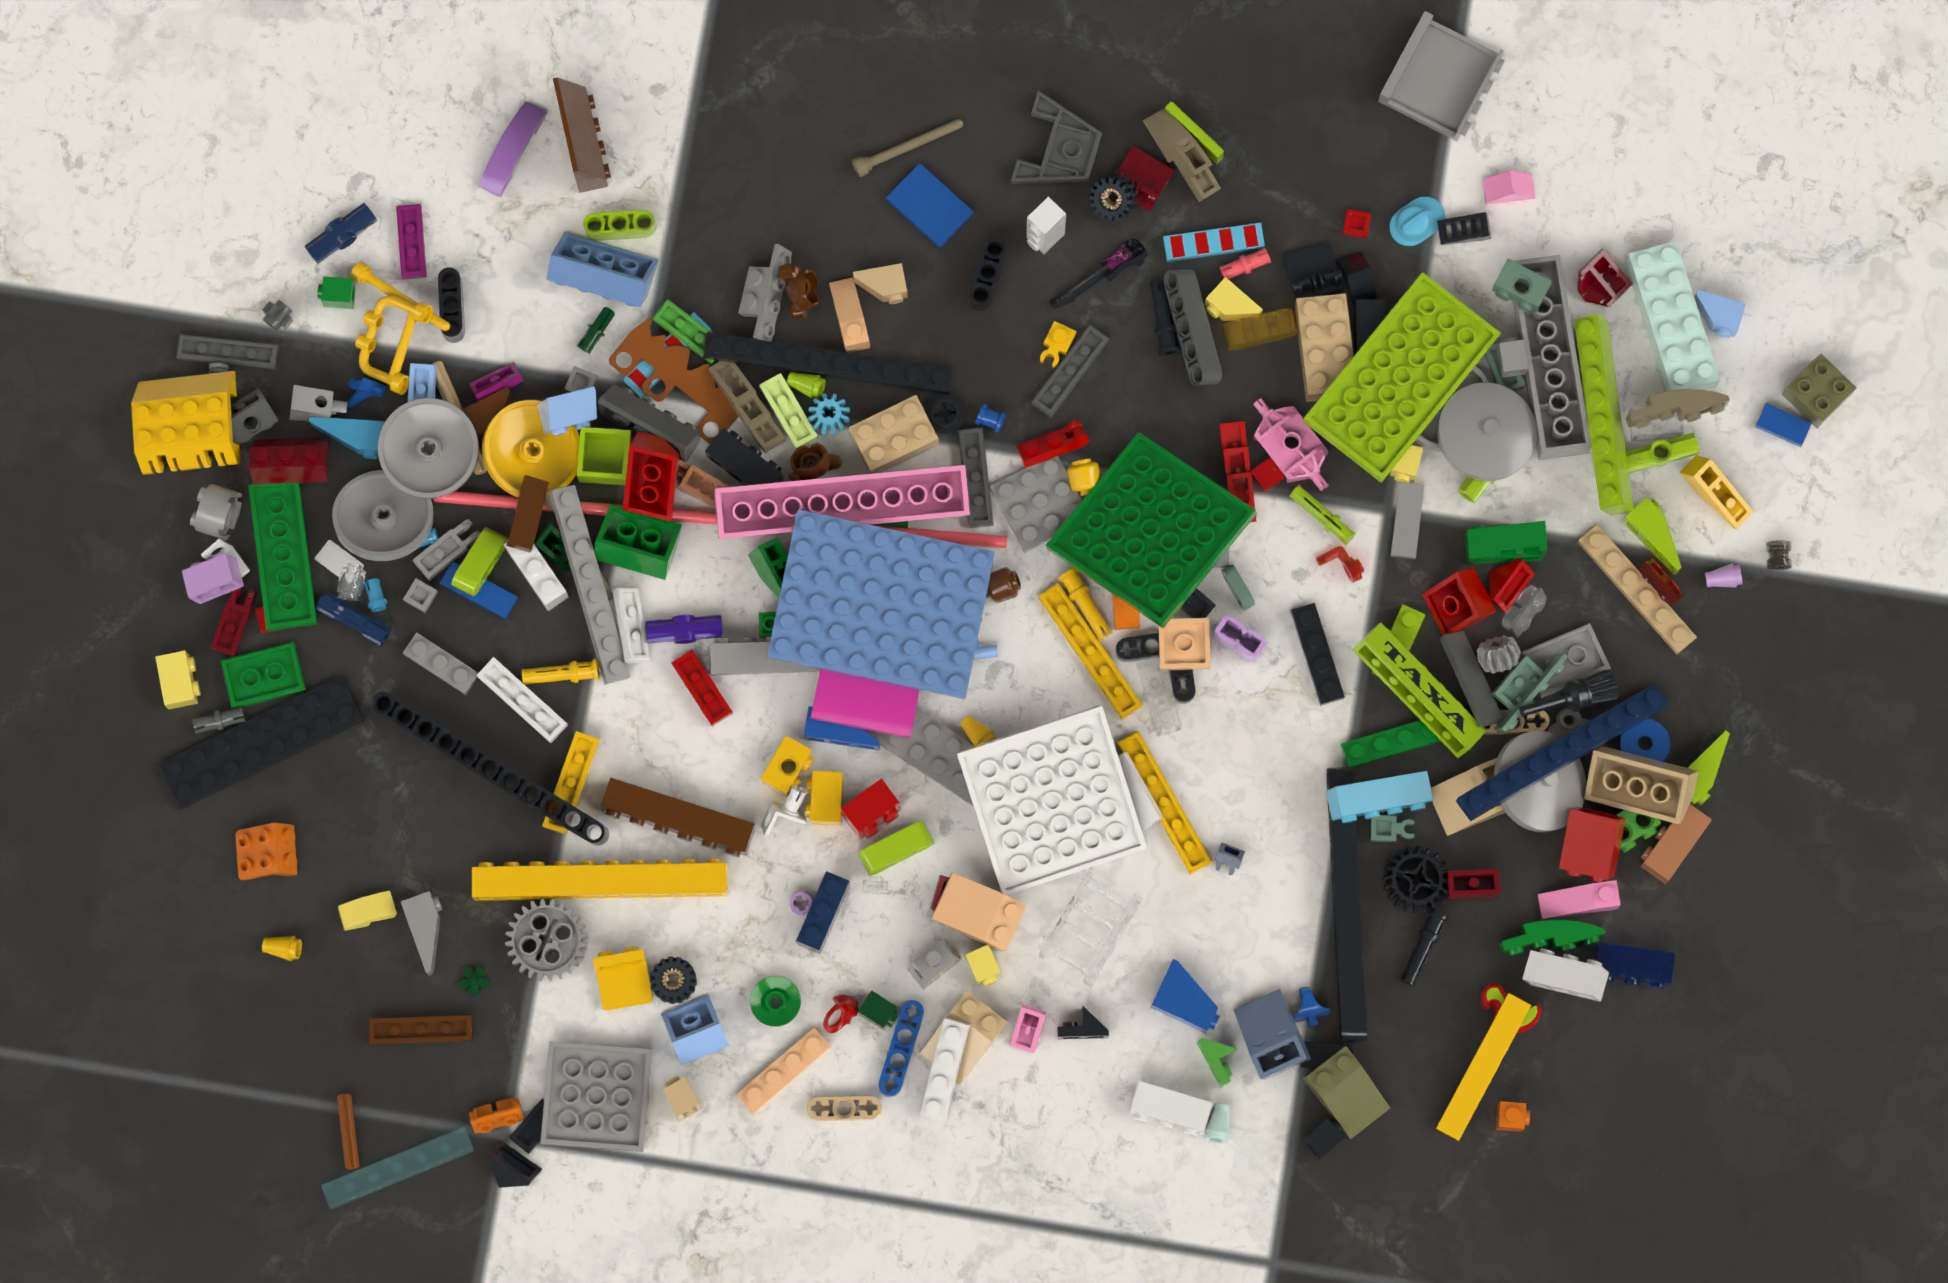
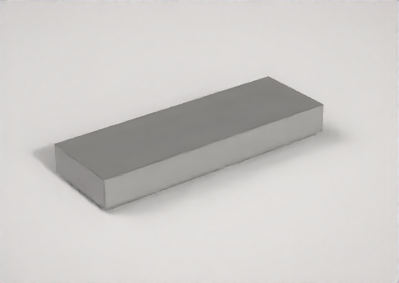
(1407, 520)

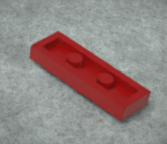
(702, 688)

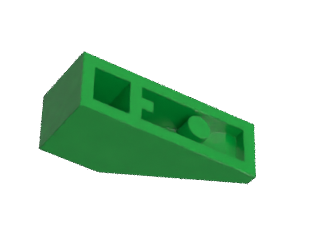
(770, 563)

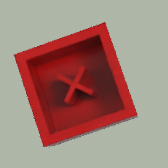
(871, 810)

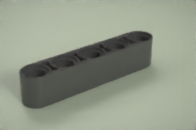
(1192, 327)

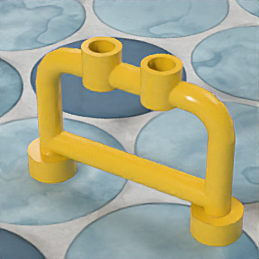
(374, 319)

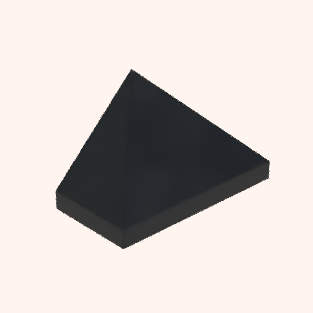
(511, 1167)

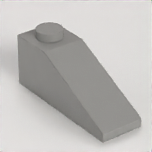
(424, 924)

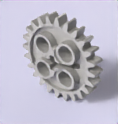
(568, 949)

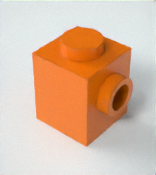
(1512, 1116)

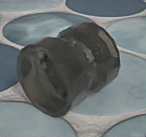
(1779, 555)

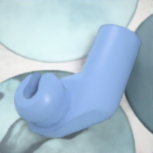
(985, 652)

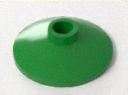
(771, 988)

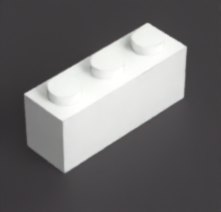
(1045, 226)
(539, 576)
(1566, 974)
(1170, 1108)

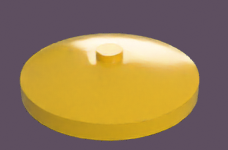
(518, 447)

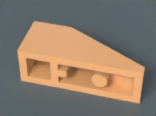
(849, 315)

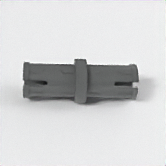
(218, 720)

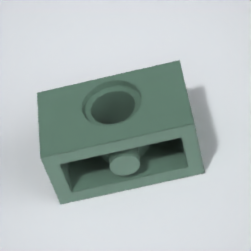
(1514, 273)

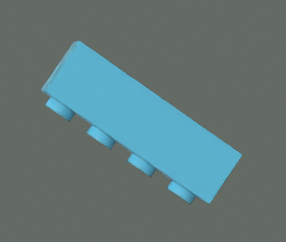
(1379, 796)

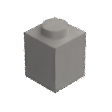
(1512, 357)

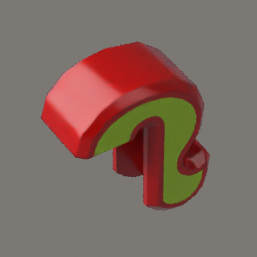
(1494, 996)

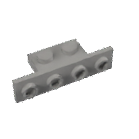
(764, 294)

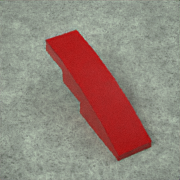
(1237, 462)

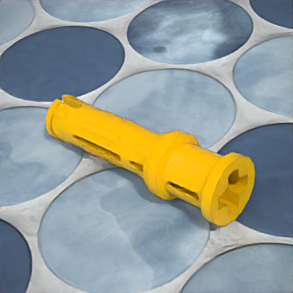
(1079, 593)
(573, 672)

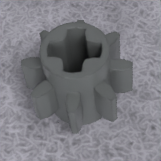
(277, 315)

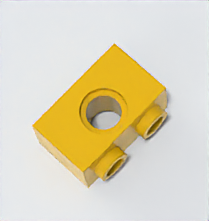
(788, 751)

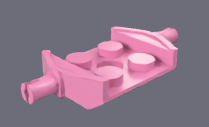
(1295, 463)

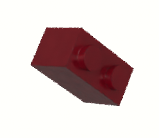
(1473, 884)

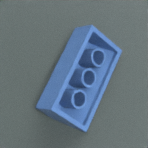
(602, 269)

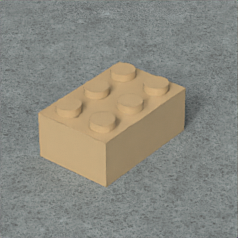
(893, 435)

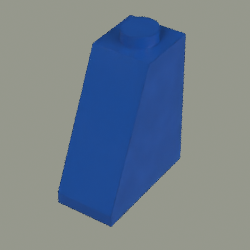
(1185, 1000)

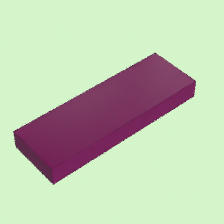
(411, 241)

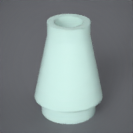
(1219, 1124)

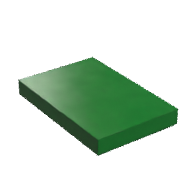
(263, 675)

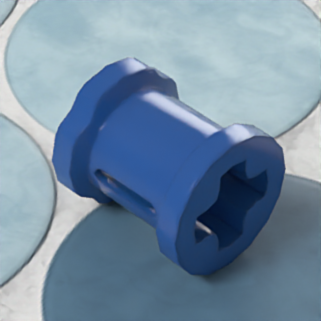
(990, 418)

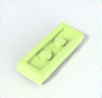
(788, 411)

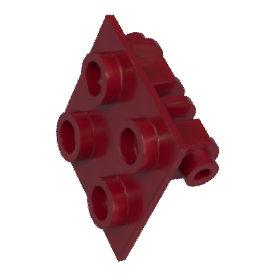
(1147, 175)

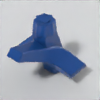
(364, 389)
(1310, 1008)

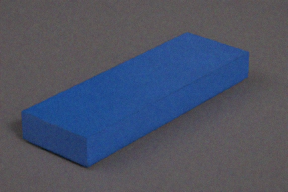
(489, 596)

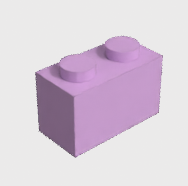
(212, 578)

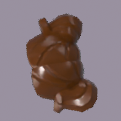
(799, 289)
(816, 455)

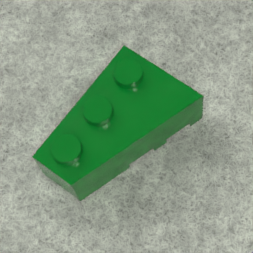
(1506, 542)

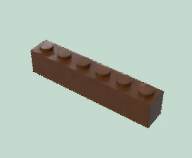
(677, 816)

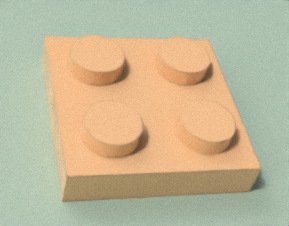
(1185, 644)

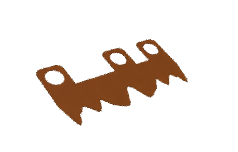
(671, 368)

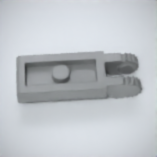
(445, 550)

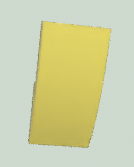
(366, 910)

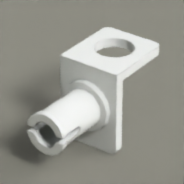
(787, 810)

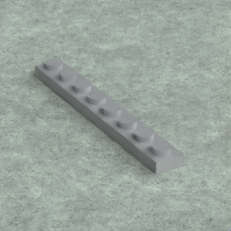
(589, 584)

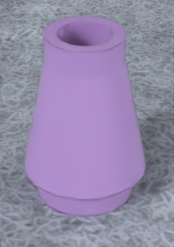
(1724, 577)

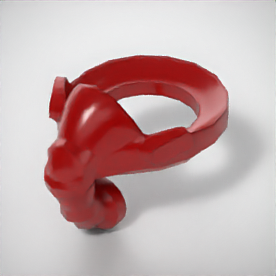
(849, 1009)

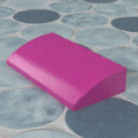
(864, 703)

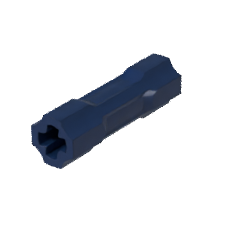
(368, 627)

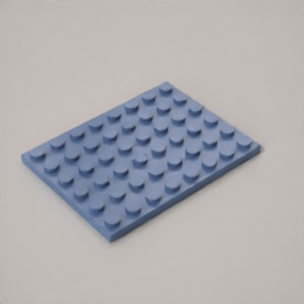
(881, 604)

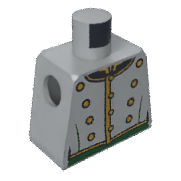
(933, 963)

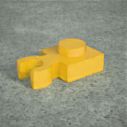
(1059, 341)

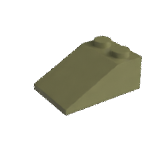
(1347, 1092)

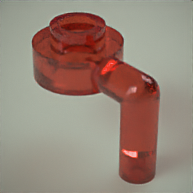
(1352, 567)

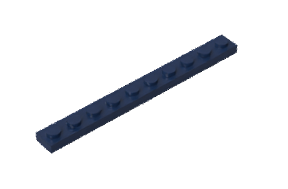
(1562, 752)

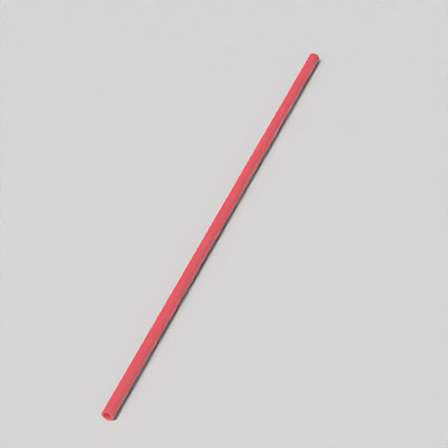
(703, 517)

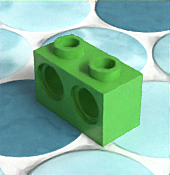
(1635, 831)

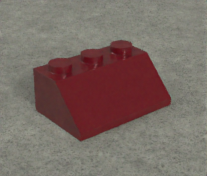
(289, 460)

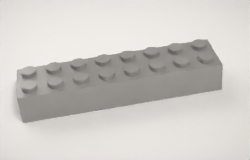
(1553, 369)

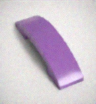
(511, 147)

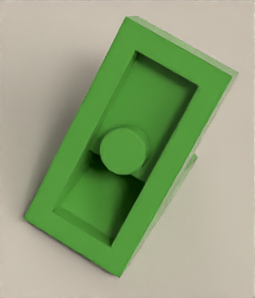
(1213, 1053)

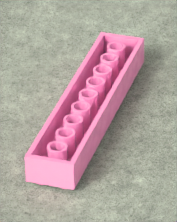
(856, 498)

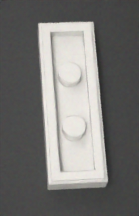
(631, 625)
(1143, 802)

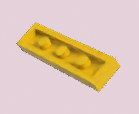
(573, 776)

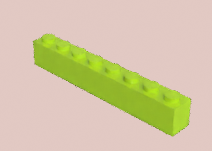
(1603, 415)

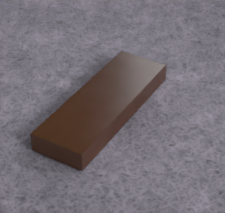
(527, 513)

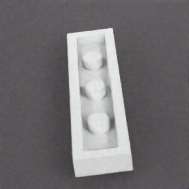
(522, 700)
(944, 1069)

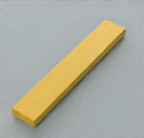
(1090, 651)
(1175, 820)
(1483, 1066)

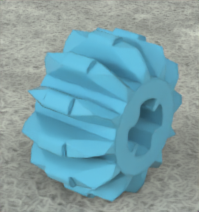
(829, 423)

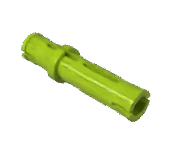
(1345, 534)

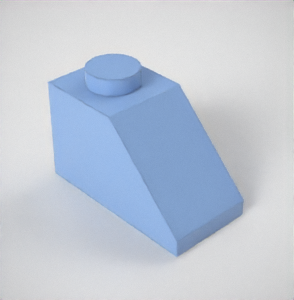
(1720, 313)

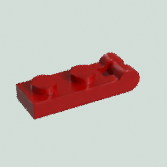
(1053, 444)

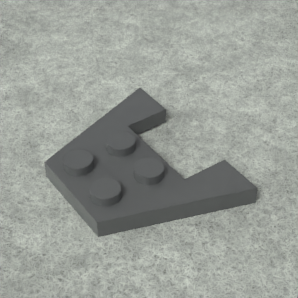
(1069, 149)

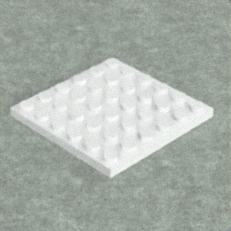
(1051, 800)

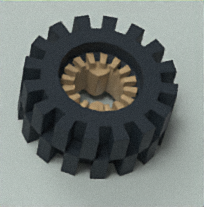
(1108, 208)
(660, 975)

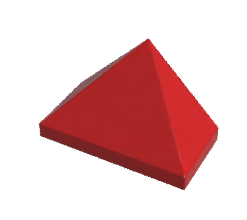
(1508, 582)

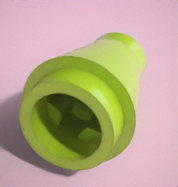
(808, 384)

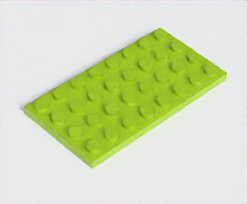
(1401, 377)

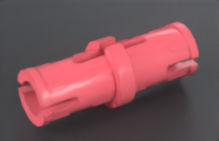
(1245, 264)

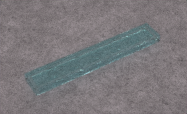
(397, 1168)

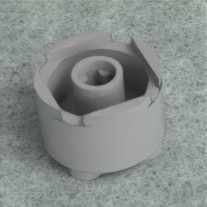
(216, 511)

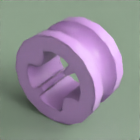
(805, 897)

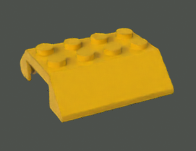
(184, 422)

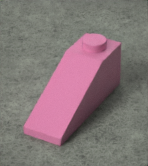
(1579, 900)

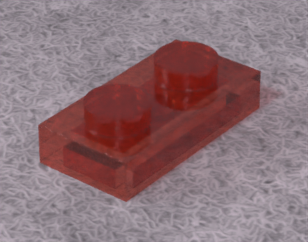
(1655, 575)

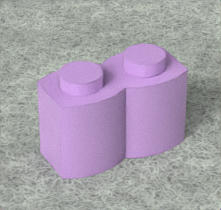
(1246, 642)

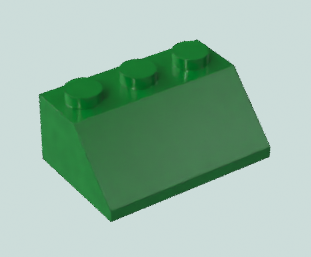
(637, 542)

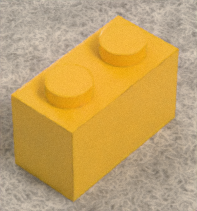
(826, 798)

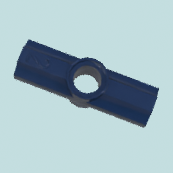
(340, 233)

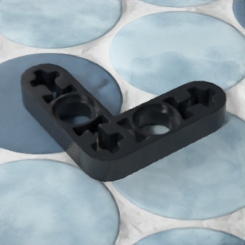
(1176, 686)

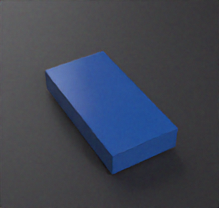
(1783, 425)

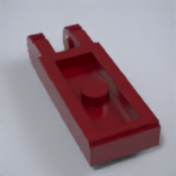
(233, 623)

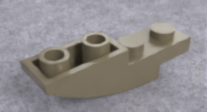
(1184, 150)
(1686, 403)

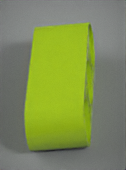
(630, 231)
(479, 561)
(895, 848)

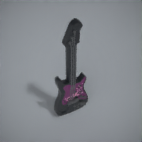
(1127, 254)

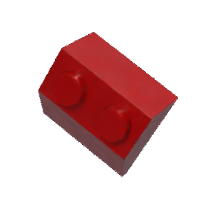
(1459, 602)

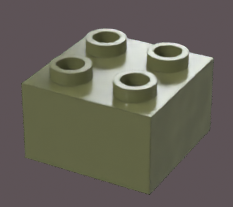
(1819, 390)

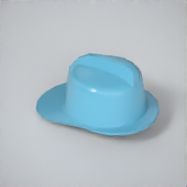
(1416, 221)

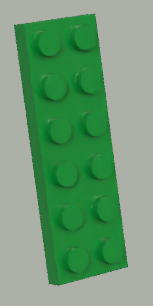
(282, 555)

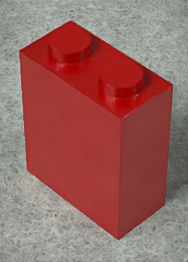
(1592, 844)

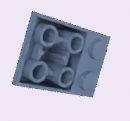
(1271, 1035)

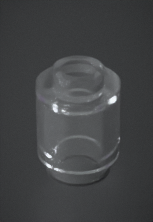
(350, 582)

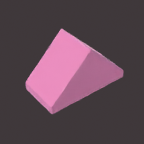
(1508, 187)
(1028, 1028)

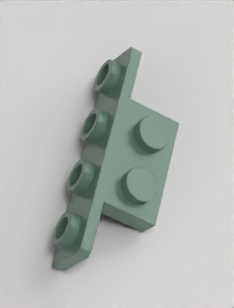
(1523, 685)

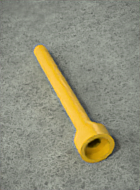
(363, 274)

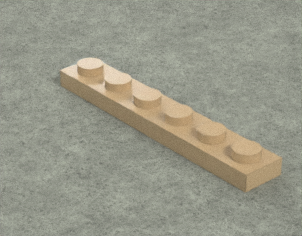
(1636, 589)

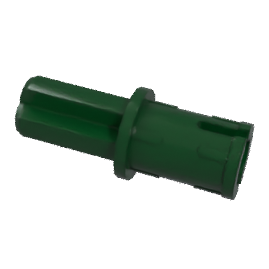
(596, 330)

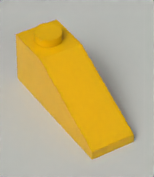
(1716, 490)

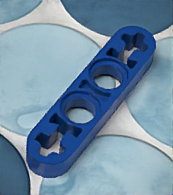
(897, 1047)

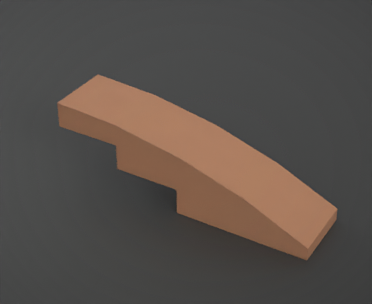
(697, 483)

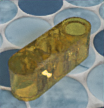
(1260, 329)

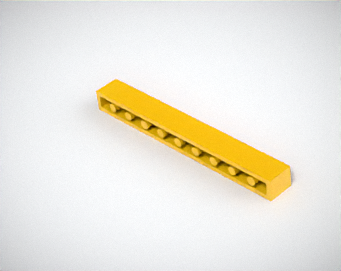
(600, 881)

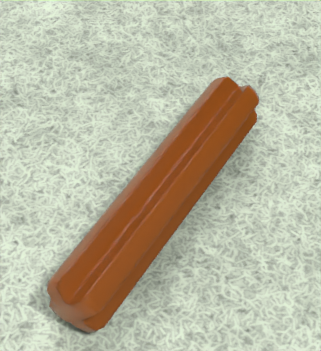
(348, 1131)

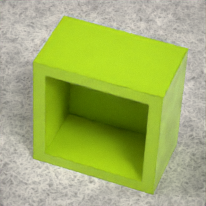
(603, 455)

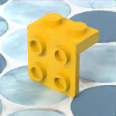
(623, 978)

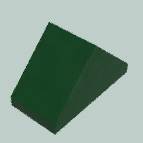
(552, 546)

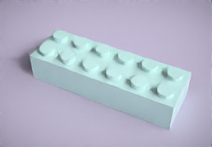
(1672, 318)

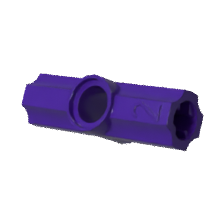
(684, 629)

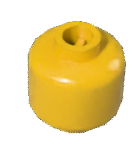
(1083, 475)

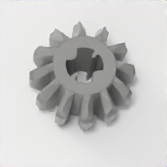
(1498, 654)

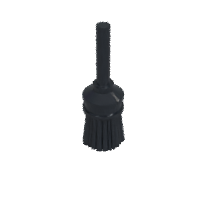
(1579, 694)

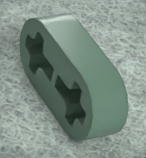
(1238, 587)

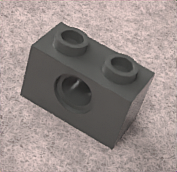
(253, 406)

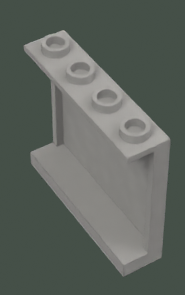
(1441, 78)

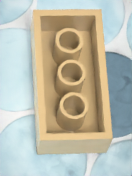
(1323, 341)

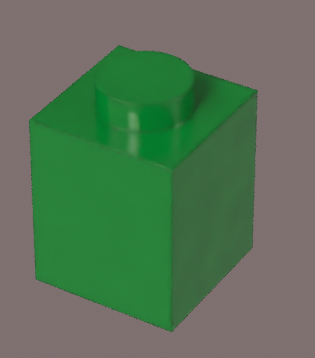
(337, 292)

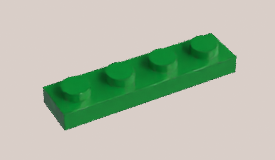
(1388, 743)

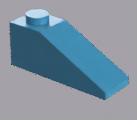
(355, 434)

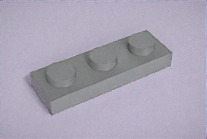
(440, 663)

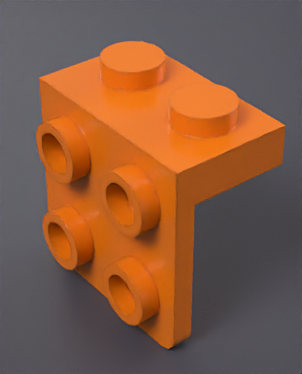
(266, 851)

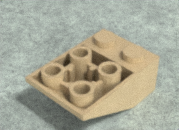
(1447, 792)

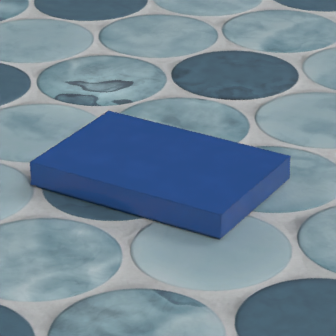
(929, 206)

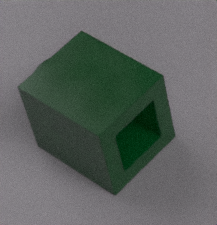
(878, 1011)

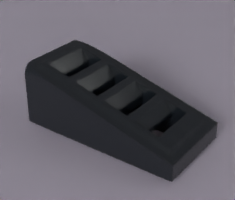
(1475, 236)

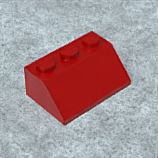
(651, 477)

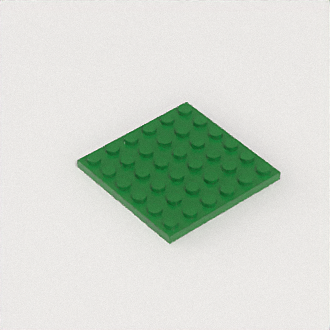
(1151, 530)

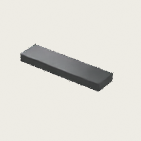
(227, 351)
(1070, 371)
(974, 458)
(1471, 679)

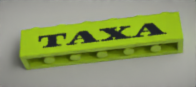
(1419, 690)

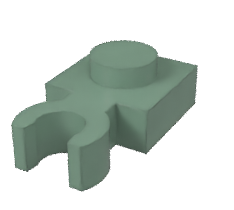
(1386, 828)

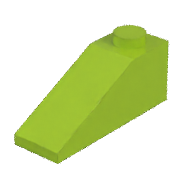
(1652, 530)
(1708, 766)

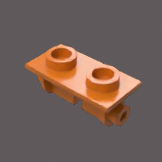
(485, 1119)

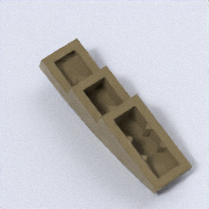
(747, 405)

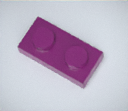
(504, 377)

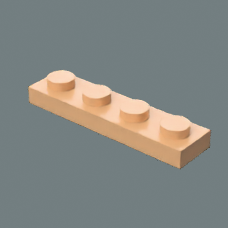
(783, 1070)

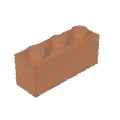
(1674, 844)

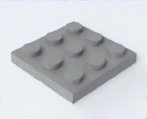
(1036, 502)

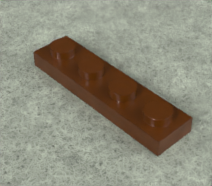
(420, 1030)

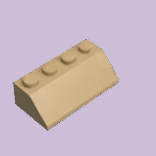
(1640, 784)

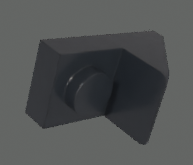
(1091, 1028)

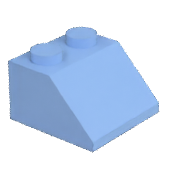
(568, 410)
(694, 1029)

